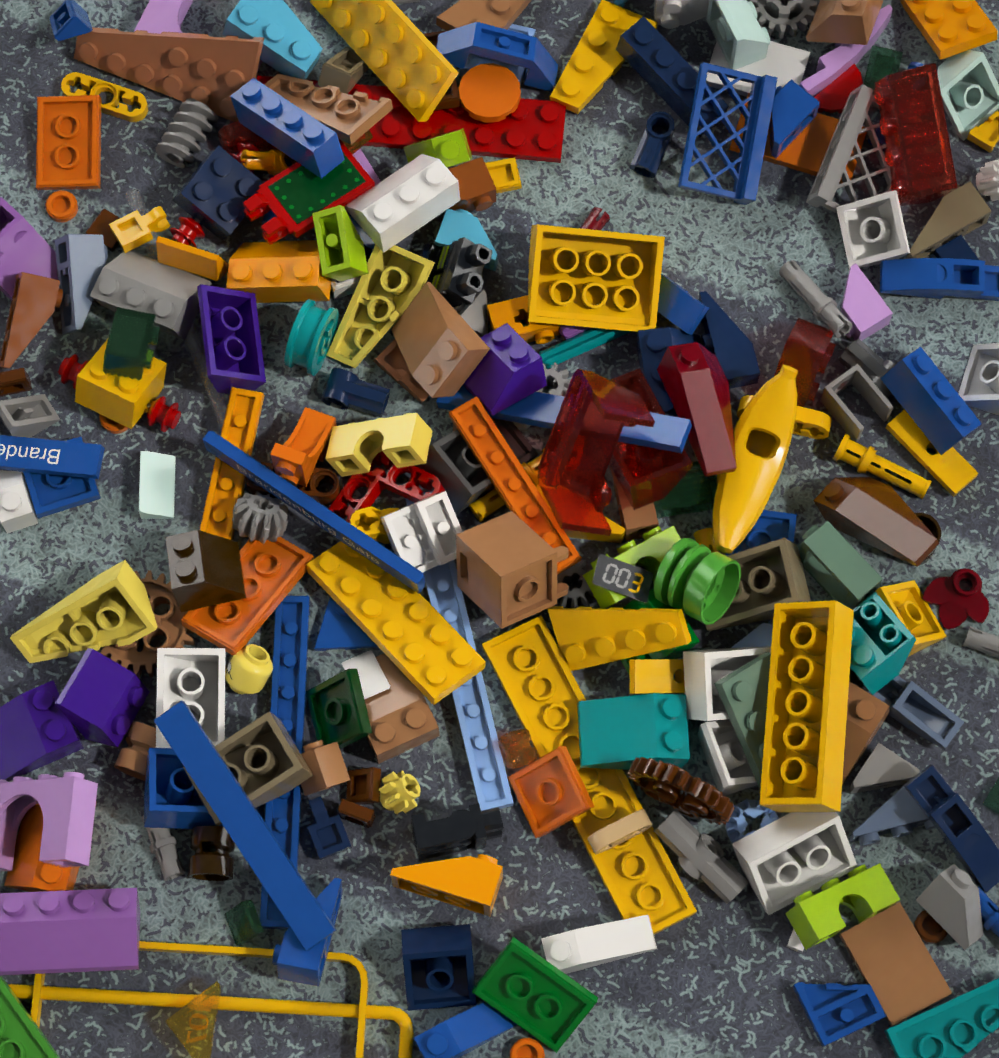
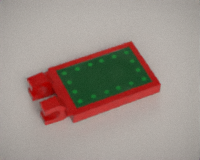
(299, 193)

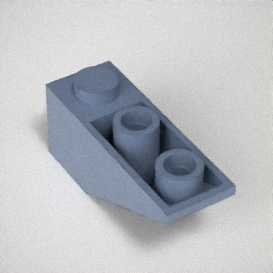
(895, 817)

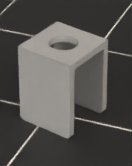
(866, 388)

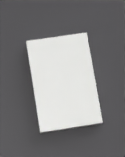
(780, 62)

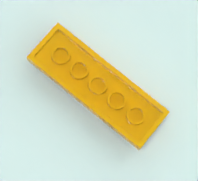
(392, 50)
(397, 622)

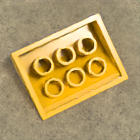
(594, 278)

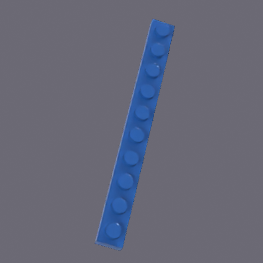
(287, 704)

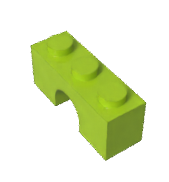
(647, 554)
(818, 915)

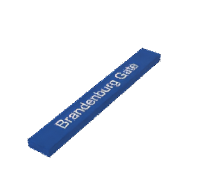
(51, 456)
(314, 511)

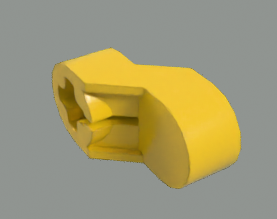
(369, 522)

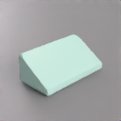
(156, 485)

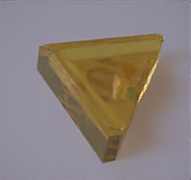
(196, 1022)

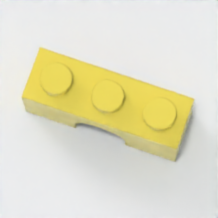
(402, 439)

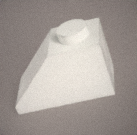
(15, 502)

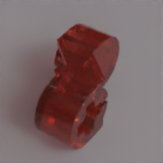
(238, 133)

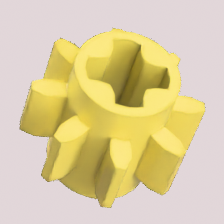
(399, 792)

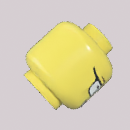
(248, 670)

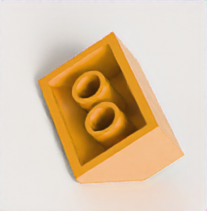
(279, 271)

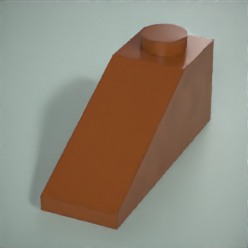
(475, 186)
(30, 308)

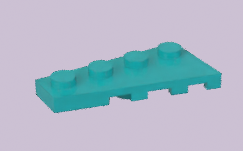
(949, 1028)

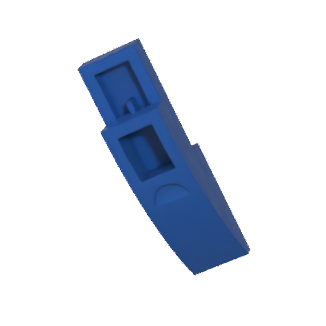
(940, 278)

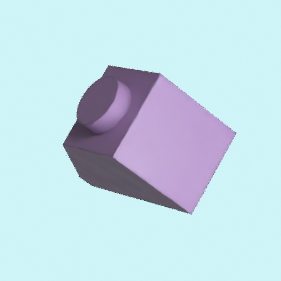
(863, 306)

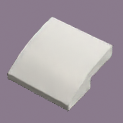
(424, 532)

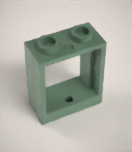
(837, 566)

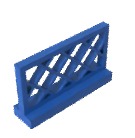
(753, 140)

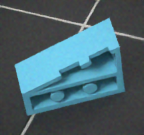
(286, 42)

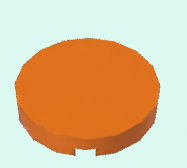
(489, 92)

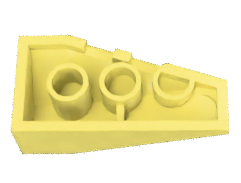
(378, 302)
(98, 614)

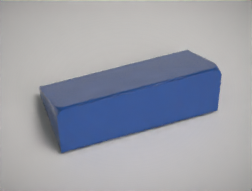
(69, 21)

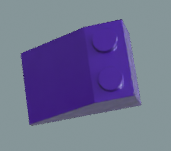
(34, 732)

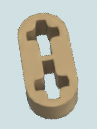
(619, 831)

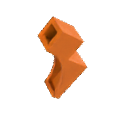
(305, 446)

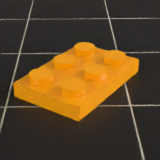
(951, 24)

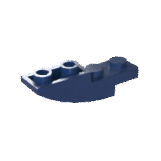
(957, 826)

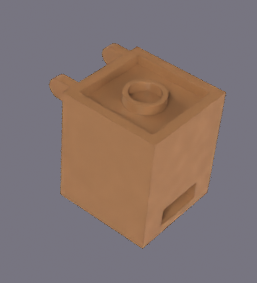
(508, 569)

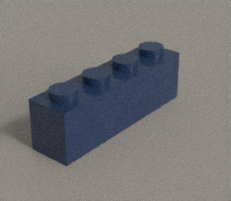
(665, 71)

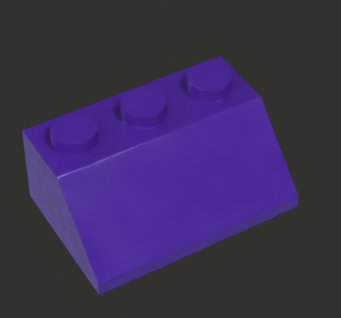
(231, 338)

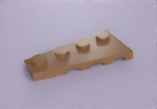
(490, 12)
(343, 113)

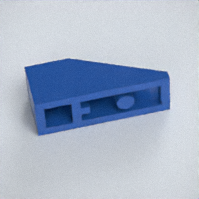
(293, 960)
(463, 1032)

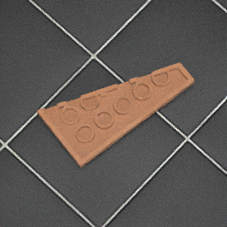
(176, 63)

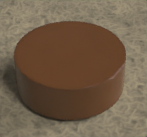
(929, 929)

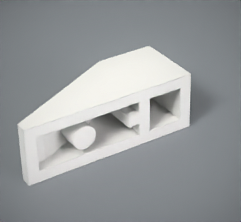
(599, 944)

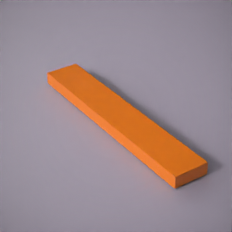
(510, 476)

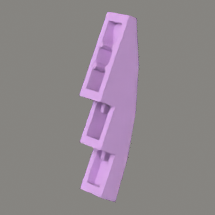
(843, 56)

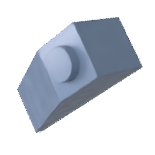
(78, 268)

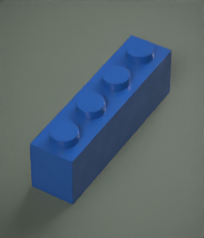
(287, 127)

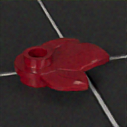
(955, 603)

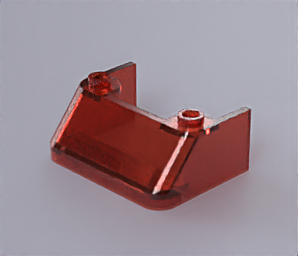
(582, 447)

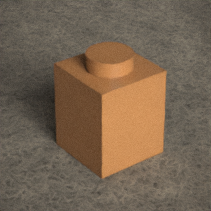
(326, 766)

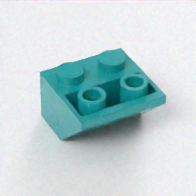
(878, 643)

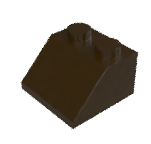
(204, 569)

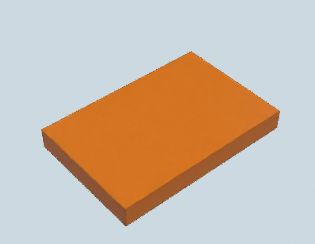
(68, 142)

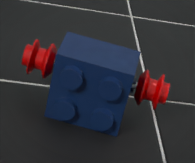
(215, 195)

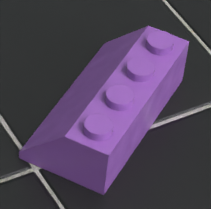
(69, 931)

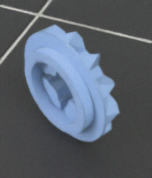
(751, 809)

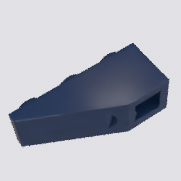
(729, 345)

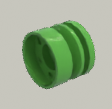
(697, 581)

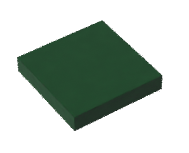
(339, 709)

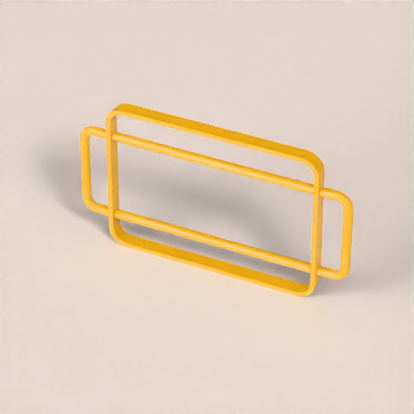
(361, 1011)

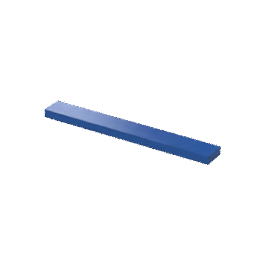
(542, 411)
(245, 825)

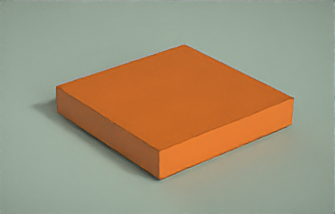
(550, 792)

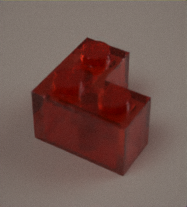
(809, 352)

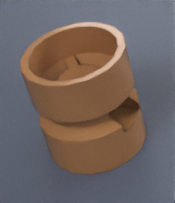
(133, 759)

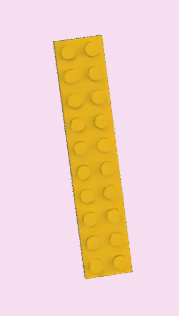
(546, 703)

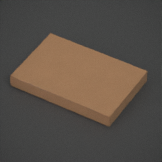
(895, 964)

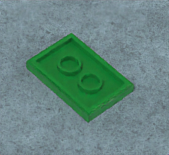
(534, 994)

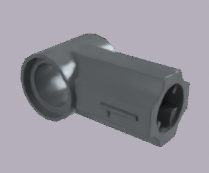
(869, 361)

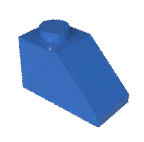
(790, 115)

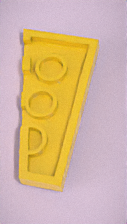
(594, 56)
(608, 635)

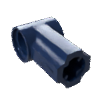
(653, 145)
(348, 391)

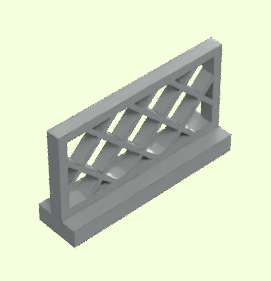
(840, 149)

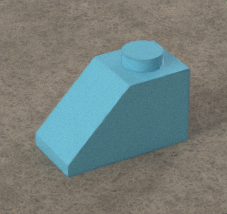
(462, 224)

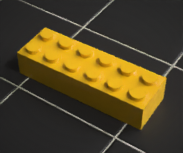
(807, 707)

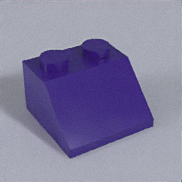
(507, 371)
(102, 698)

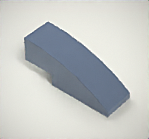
(919, 711)

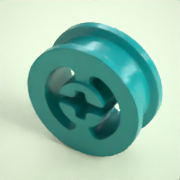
(311, 337)

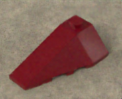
(702, 395)

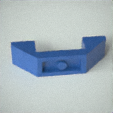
(501, 46)

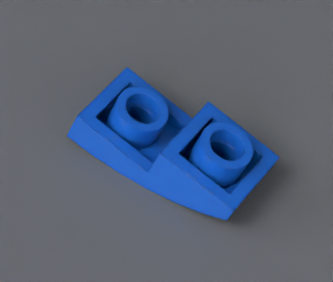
(680, 306)

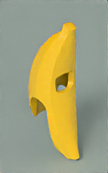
(761, 449)

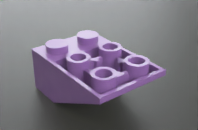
(22, 250)

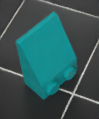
(632, 727)

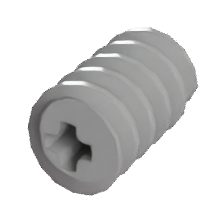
(184, 133)

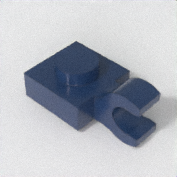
(328, 833)

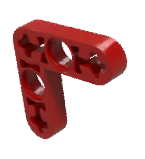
(377, 480)

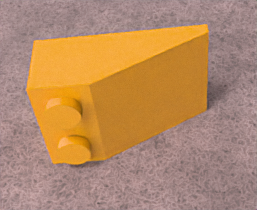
(457, 881)

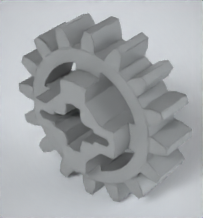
(777, 17)

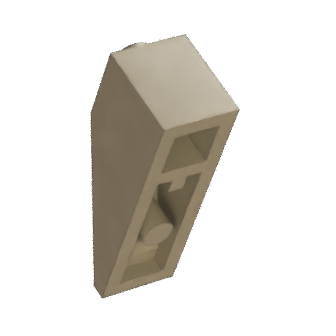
(954, 216)

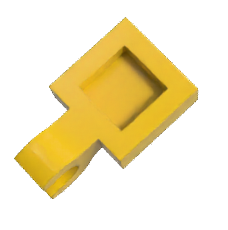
(136, 230)

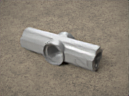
(701, 856)

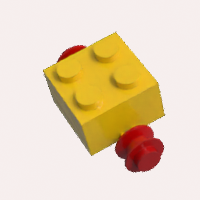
(120, 397)

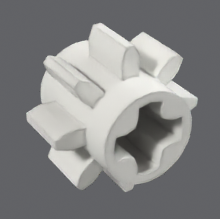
(988, 180)

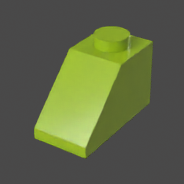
(449, 148)
(339, 245)

